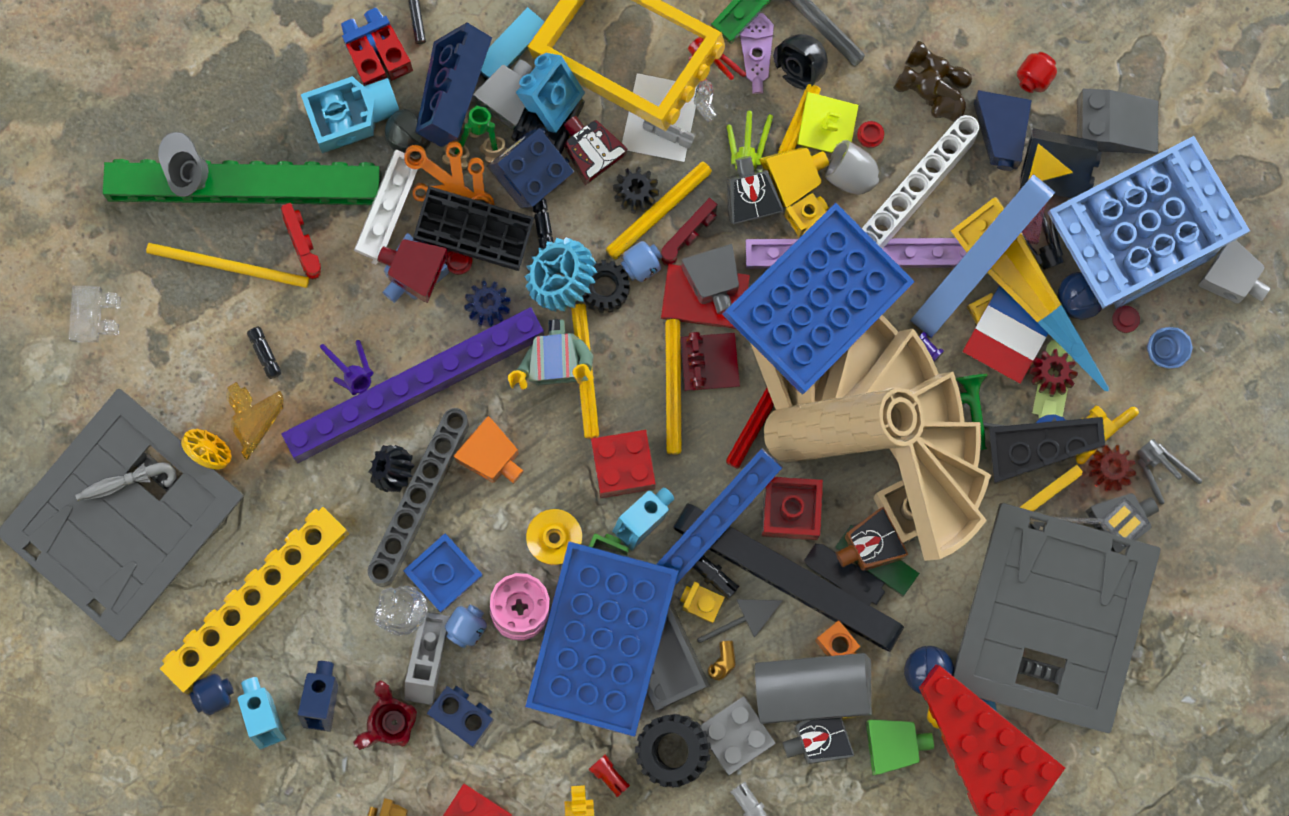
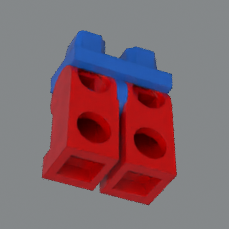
(374, 40)

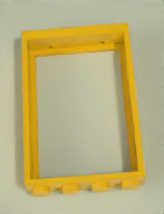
(681, 91)

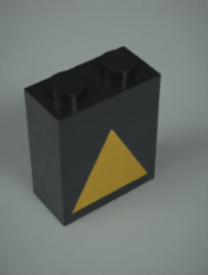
(1061, 162)

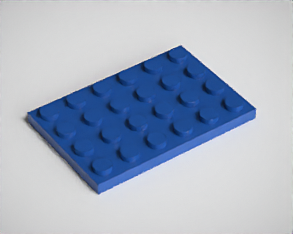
(818, 298)
(602, 638)

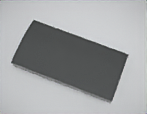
(676, 666)
(813, 688)

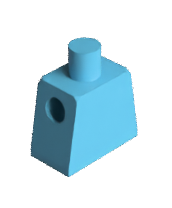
(643, 517)
(260, 714)

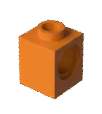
(837, 631)

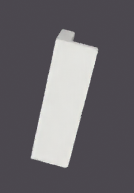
(386, 207)

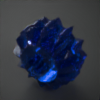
(492, 312)

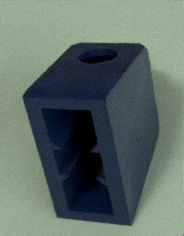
(315, 708)

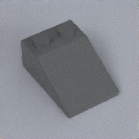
(1118, 121)

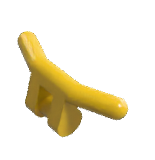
(1110, 427)

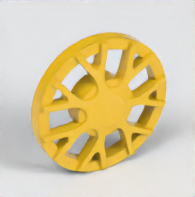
(206, 449)

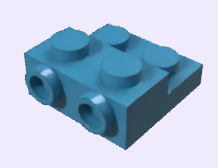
(550, 90)

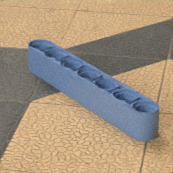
(982, 255)

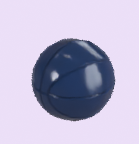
(1078, 297)
(922, 662)

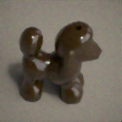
(929, 83)

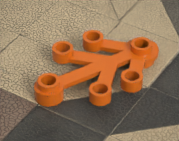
(451, 183)

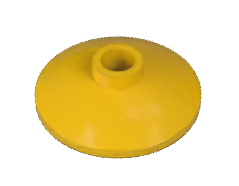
(548, 523)

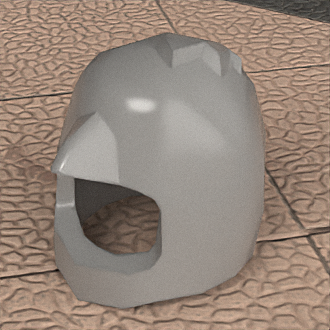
(856, 171)

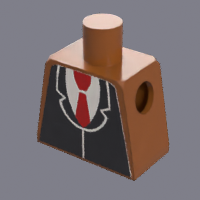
(872, 543)

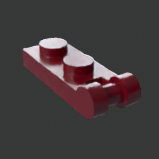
(688, 232)

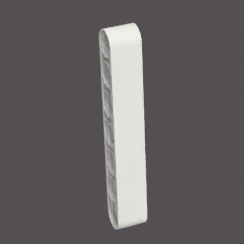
(924, 180)

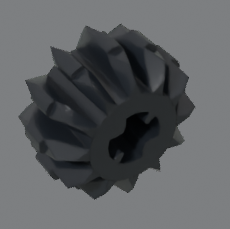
(634, 200)
(391, 468)

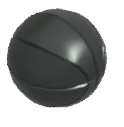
(401, 131)

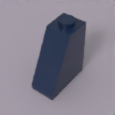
(1003, 127)

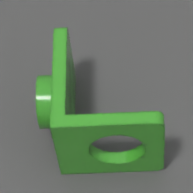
(610, 542)

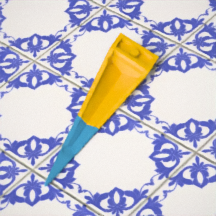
(1027, 284)

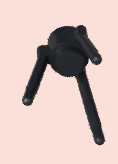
(1052, 253)

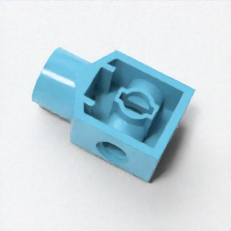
(348, 111)

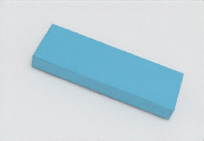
(512, 42)

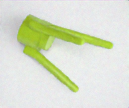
(747, 150)

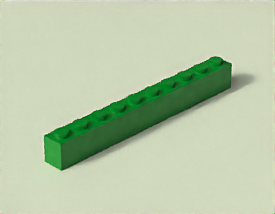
(248, 183)

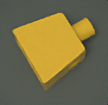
(794, 173)

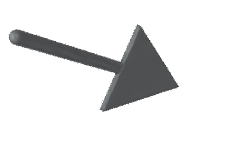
(755, 614)

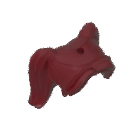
(381, 718)

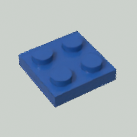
(443, 573)

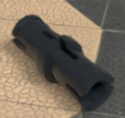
(716, 577)

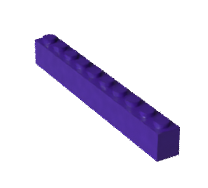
(412, 385)

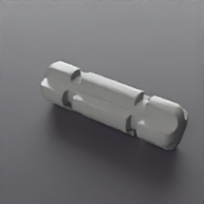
(672, 134)

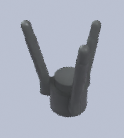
(1153, 455)

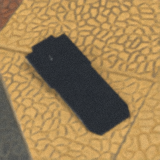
(849, 578)

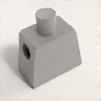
(500, 95)
(1235, 274)

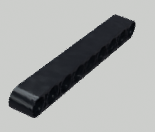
(799, 583)

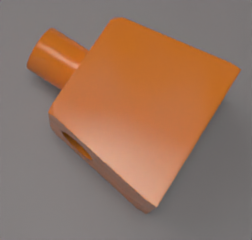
(489, 453)

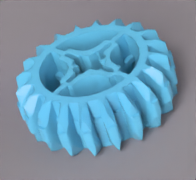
(560, 291)

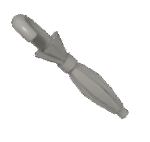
(141, 474)

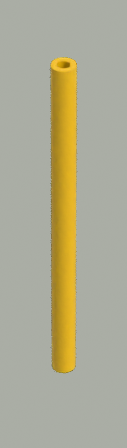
(227, 265)

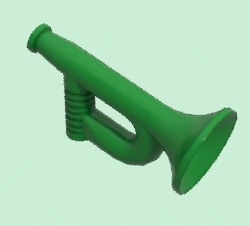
(972, 398)

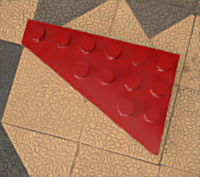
(995, 759)

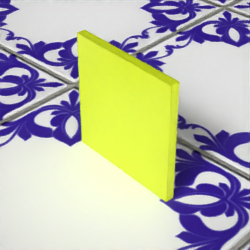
(826, 122)

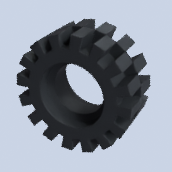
(617, 297)

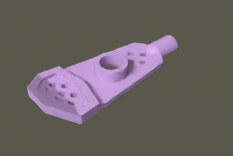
(761, 41)

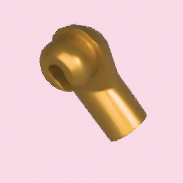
(725, 663)

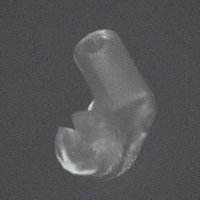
(703, 99)

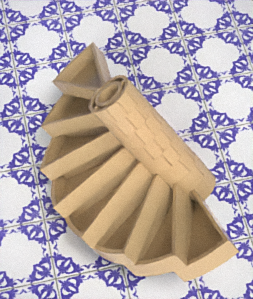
(892, 399)

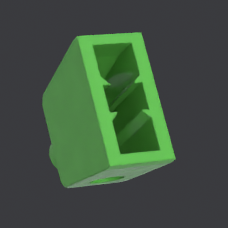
(895, 744)

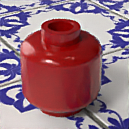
(1037, 72)

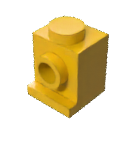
(799, 219)

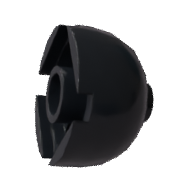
(801, 59)

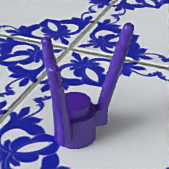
(355, 377)

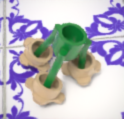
(475, 124)

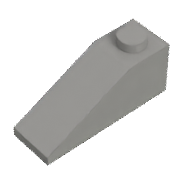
(426, 660)

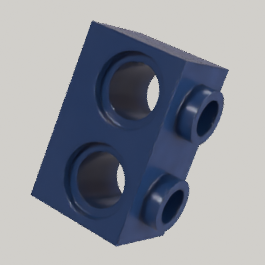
(457, 722)

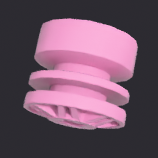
(521, 590)

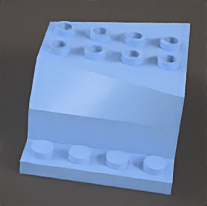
(1149, 224)

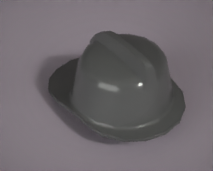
(182, 164)

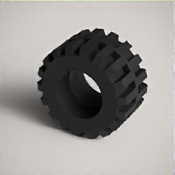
(649, 757)

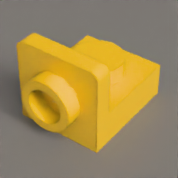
(701, 602)

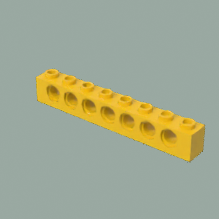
(251, 616)

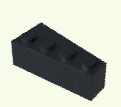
(1038, 445)

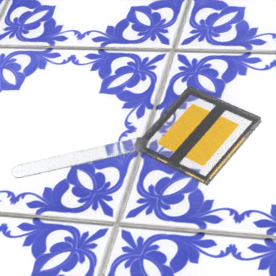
(1120, 520)

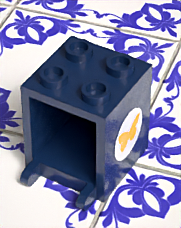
(530, 168)

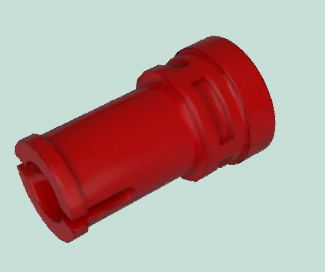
(604, 769)

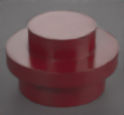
(1126, 319)

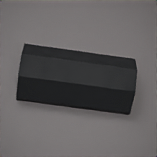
(473, 228)

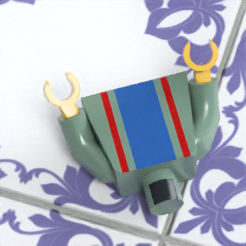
(554, 359)

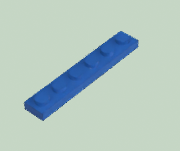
(721, 513)

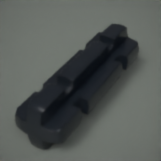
(542, 223)
(264, 352)

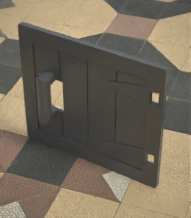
(126, 543)
(1062, 598)

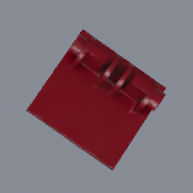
(709, 361)

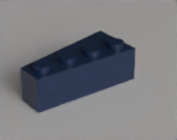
(451, 83)

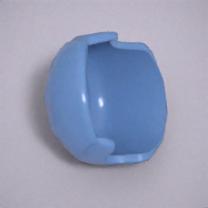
(1169, 347)

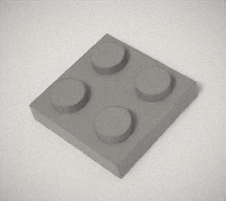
(737, 735)

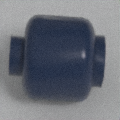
(211, 694)

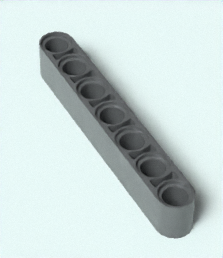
(418, 483)

